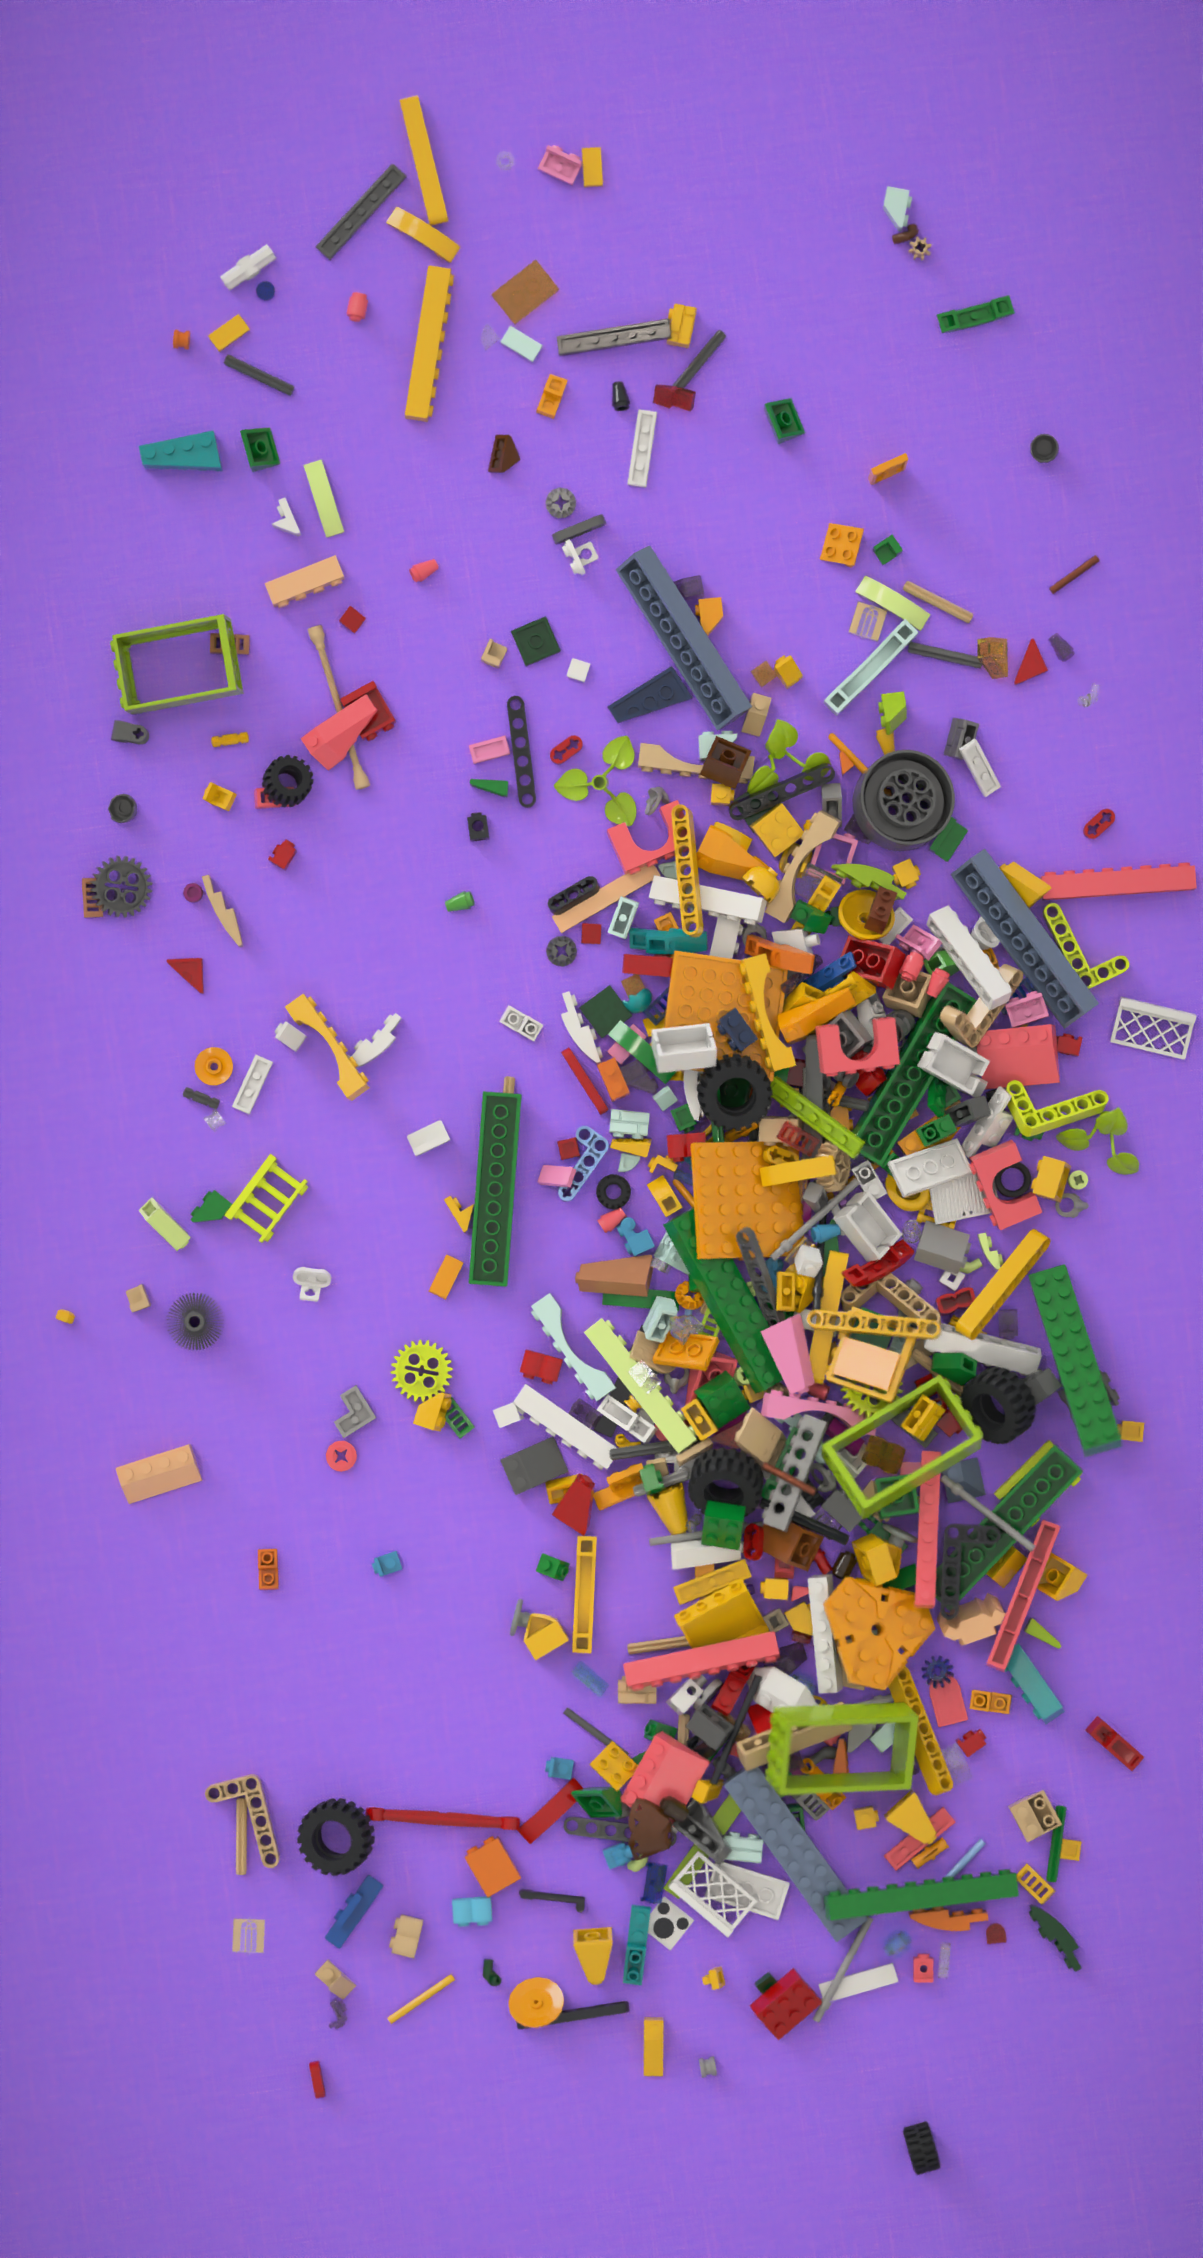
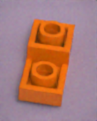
(268, 1569)

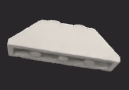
(779, 1689)

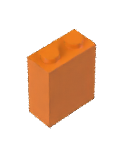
(613, 1079)
(492, 1866)

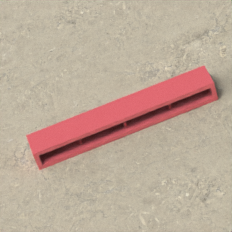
(1120, 882)
(927, 1537)
(1023, 1596)
(701, 1660)

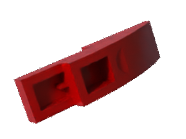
(731, 1689)

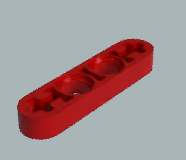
(584, 1081)

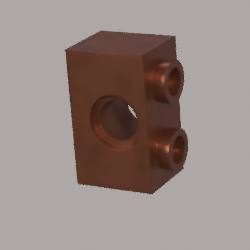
(880, 910)

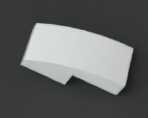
(521, 1023)

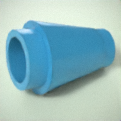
(824, 1232)

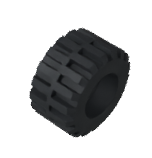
(280, 793)
(921, 2148)

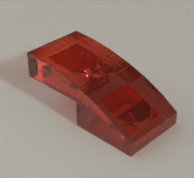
(674, 396)

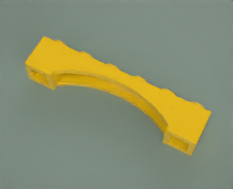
(777, 1053)
(350, 1079)
(584, 1594)

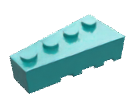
(183, 453)
(1033, 1685)

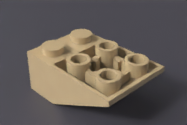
(760, 1439)

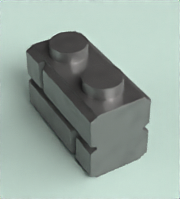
(960, 733)

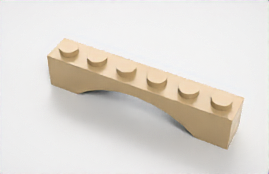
(656, 758)
(822, 829)

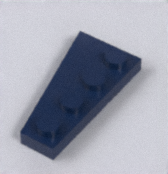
(657, 693)

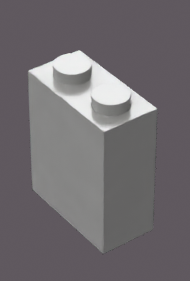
(942, 1247)

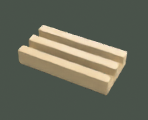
(694, 1451)

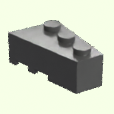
(1042, 1384)
(704, 1832)

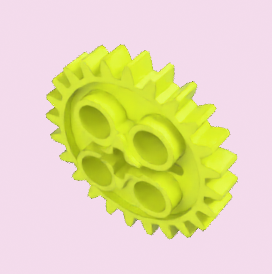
(424, 1352)
(865, 1405)

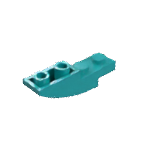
(666, 941)
(636, 1944)

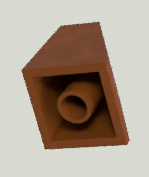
(793, 1547)

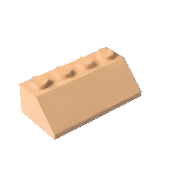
(159, 1474)

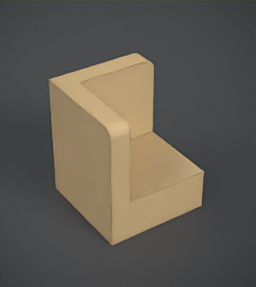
(493, 654)
(138, 1298)

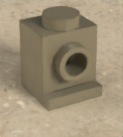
(775, 1620)

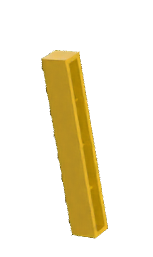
(428, 342)

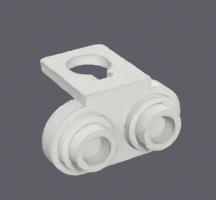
(577, 565)
(311, 1279)

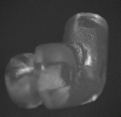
(1090, 698)
(694, 1521)

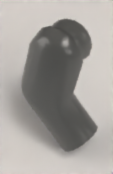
(825, 1753)

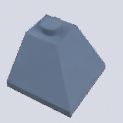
(968, 1475)

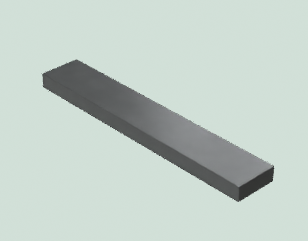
(361, 211)

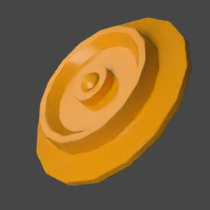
(536, 2002)

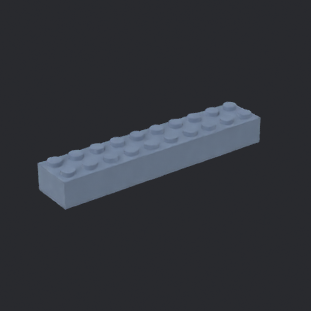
(683, 637)
(1024, 938)
(789, 1845)

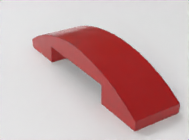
(877, 1269)
(550, 1812)

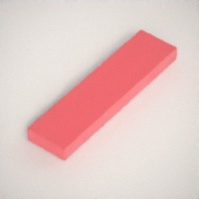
(911, 1846)

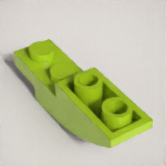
(867, 876)

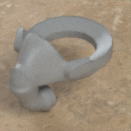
(655, 796)
(753, 928)
(1079, 1205)
(676, 1384)
(829, 1481)

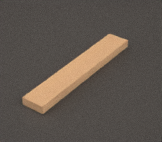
(605, 897)

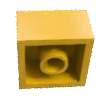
(777, 829)
(1051, 1179)

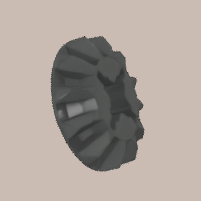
(570, 950)

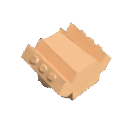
(974, 1620)

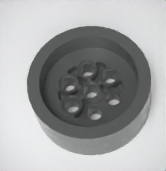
(872, 804)

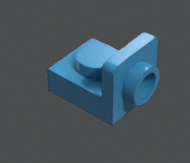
(387, 1564)
(559, 1768)

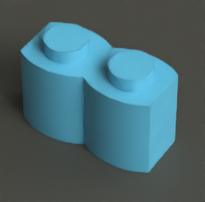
(472, 1910)

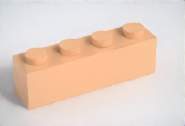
(305, 581)

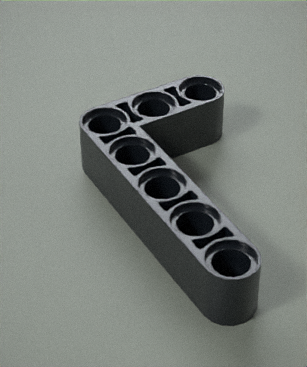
(956, 1561)

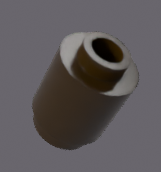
(844, 1565)
(673, 1809)

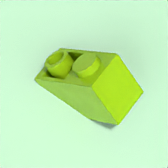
(893, 709)

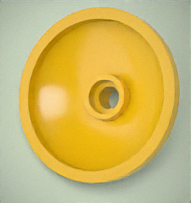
(855, 909)

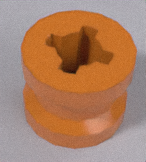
(181, 339)

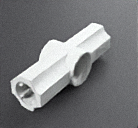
(248, 267)

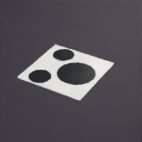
(668, 1923)

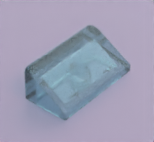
(590, 1679)

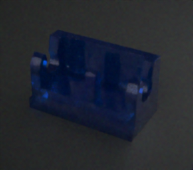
(654, 1882)

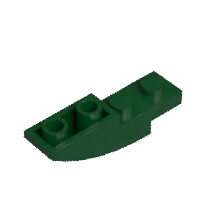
(1053, 1929)

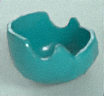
(639, 1002)

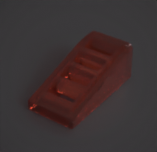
(788, 1141)

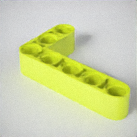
(1068, 936)
(1052, 1112)

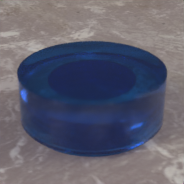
(265, 291)

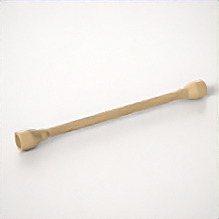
(317, 637)

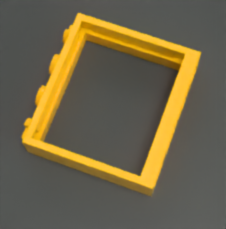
(899, 1373)

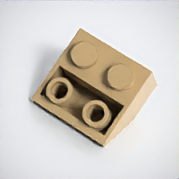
(1034, 1815)

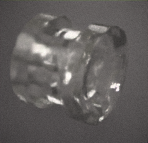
(215, 1120)
(913, 1235)

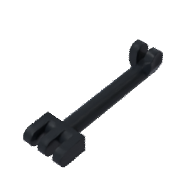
(530, 1895)

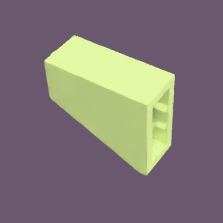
(164, 1224)

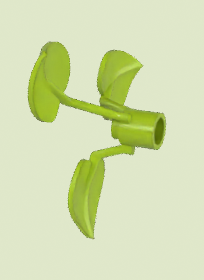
(783, 736)
(574, 782)
(1108, 1122)

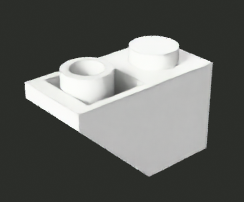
(289, 1036)
(869, 1180)

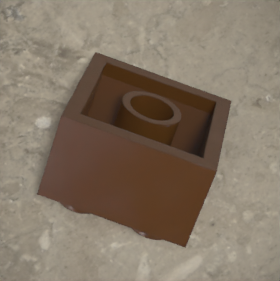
(725, 762)

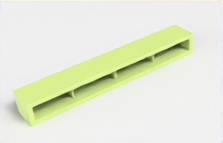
(653, 1403)

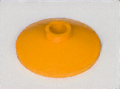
(206, 1059)

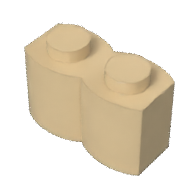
(407, 1936)

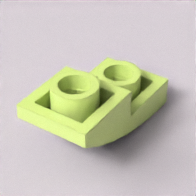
(992, 1256)

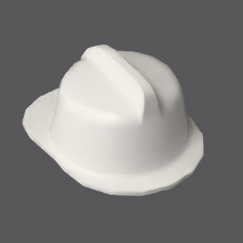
(984, 935)

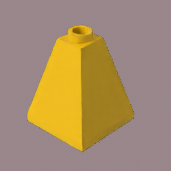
(911, 1818)
(593, 1951)

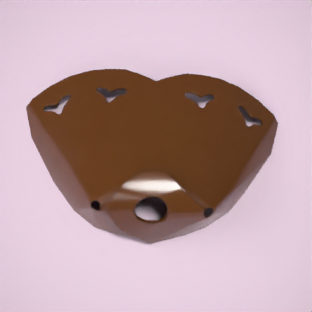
(651, 1830)

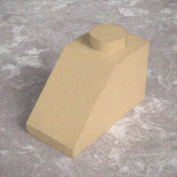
(756, 715)

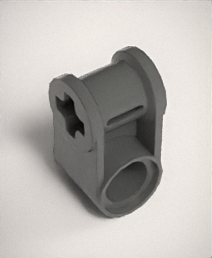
(126, 733)

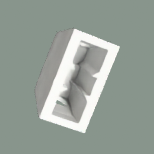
(796, 938)
(680, 1700)

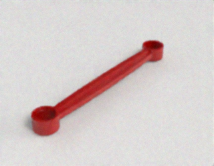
(443, 1819)

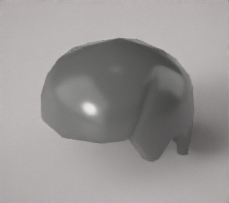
(1044, 448)
(122, 808)

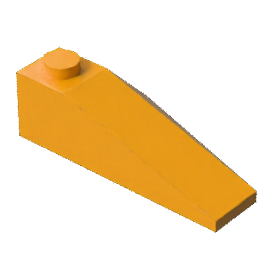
(724, 856)

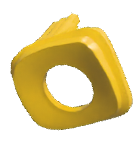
(784, 859)

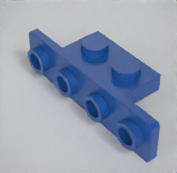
(833, 973)
(356, 1907)

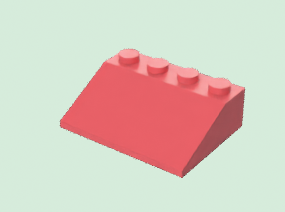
(1020, 1055)
(665, 1771)

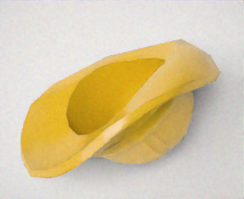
(910, 1203)

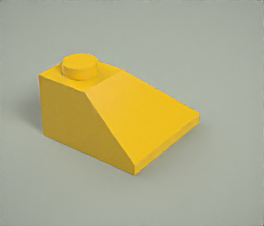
(1060, 1578)

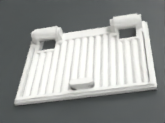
(957, 1200)

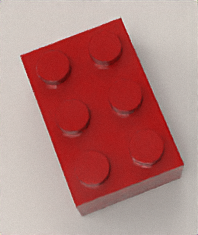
(875, 961)
(785, 2004)

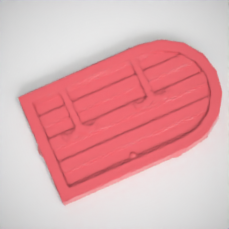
(948, 1703)

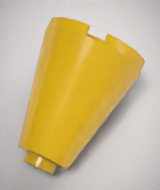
(671, 1508)

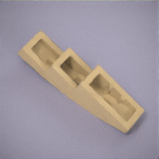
(226, 916)

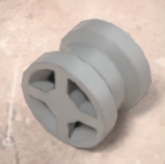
(707, 2067)

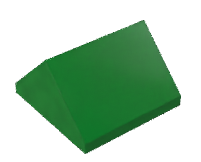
(783, 420)
(260, 448)
(599, 1801)

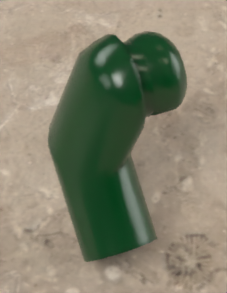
(488, 1973)

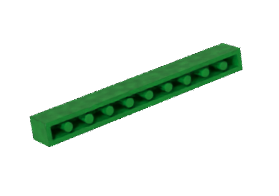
(922, 1895)

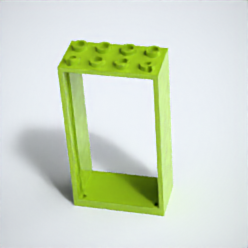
(868, 1507)
(846, 1714)

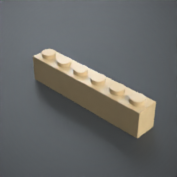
(753, 1750)

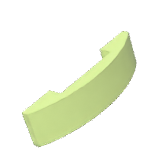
(323, 498)
(893, 602)

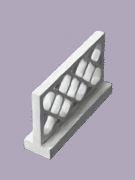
(1157, 1011)
(701, 1906)

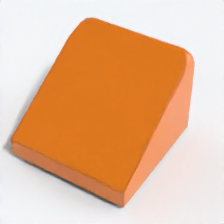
(845, 763)

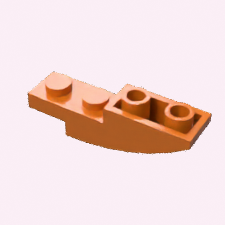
(780, 955)
(940, 1919)

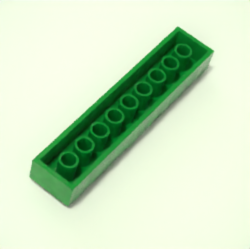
(905, 1083)
(495, 1189)
(729, 1304)
(1075, 1360)
(1019, 1510)

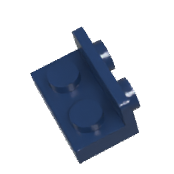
(736, 1030)

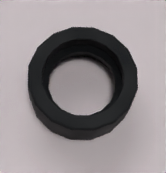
(1027, 1181)

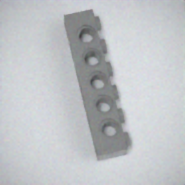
(804, 1466)

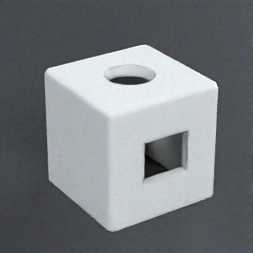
(951, 1285)

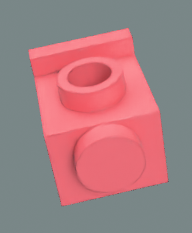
(918, 1975)

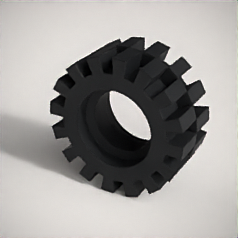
(613, 1203)
(815, 1500)

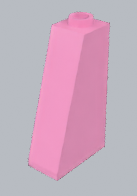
(790, 1353)

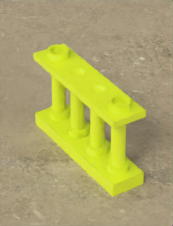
(259, 1181)
(1006, 1487)

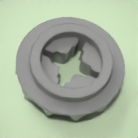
(567, 508)

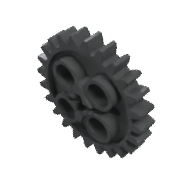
(118, 903)

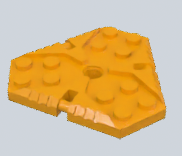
(872, 1658)

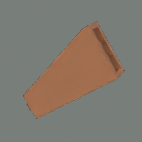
(617, 1276)

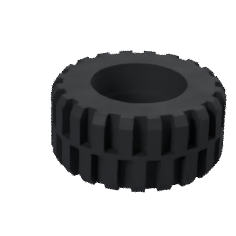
(734, 1116)
(1012, 1396)
(728, 1466)
(314, 1847)

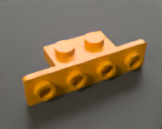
(620, 1487)

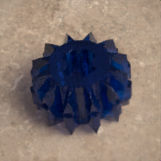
(944, 1674)

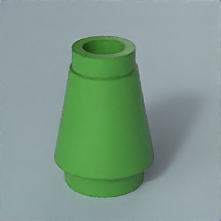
(460, 902)

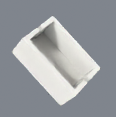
(684, 1048)
(953, 1063)
(867, 1226)

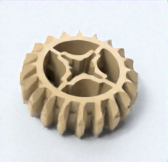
(842, 1163)

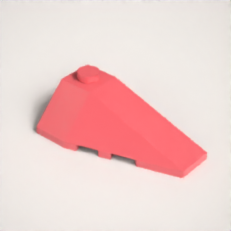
(336, 735)
(697, 1378)

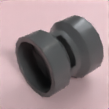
(847, 1080)

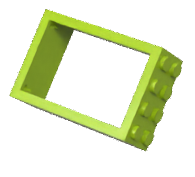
(126, 682)

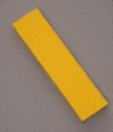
(711, 1581)

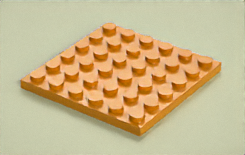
(711, 986)
(732, 1197)

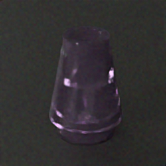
(1061, 647)

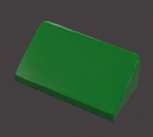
(905, 1578)

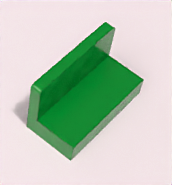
(948, 840)

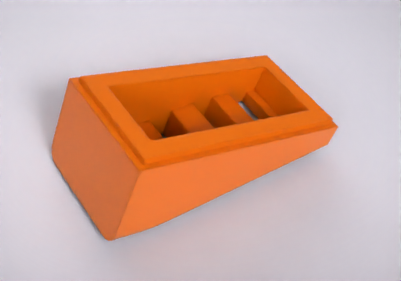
(841, 1758)

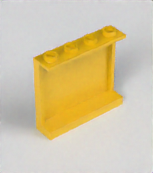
(722, 1617)

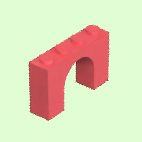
(633, 857)
(883, 1053)
(986, 1166)

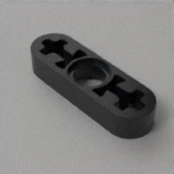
(582, 884)

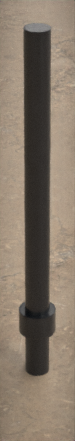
(817, 1290)
(720, 1764)

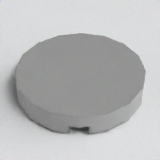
(707, 1695)

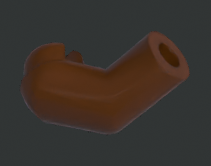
(906, 236)

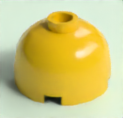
(762, 882)

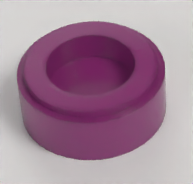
(193, 892)

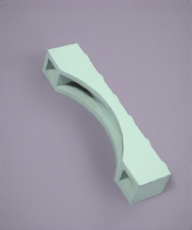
(871, 667)
(550, 1315)

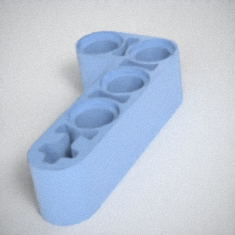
(580, 1166)

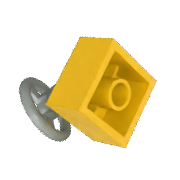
(879, 1558)
(542, 1631)

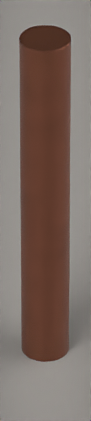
(1074, 574)
(788, 1478)

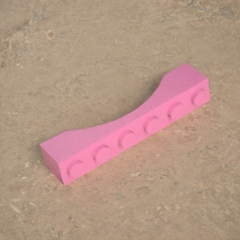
(782, 1407)

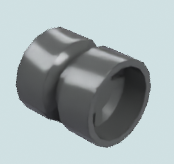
(904, 1023)

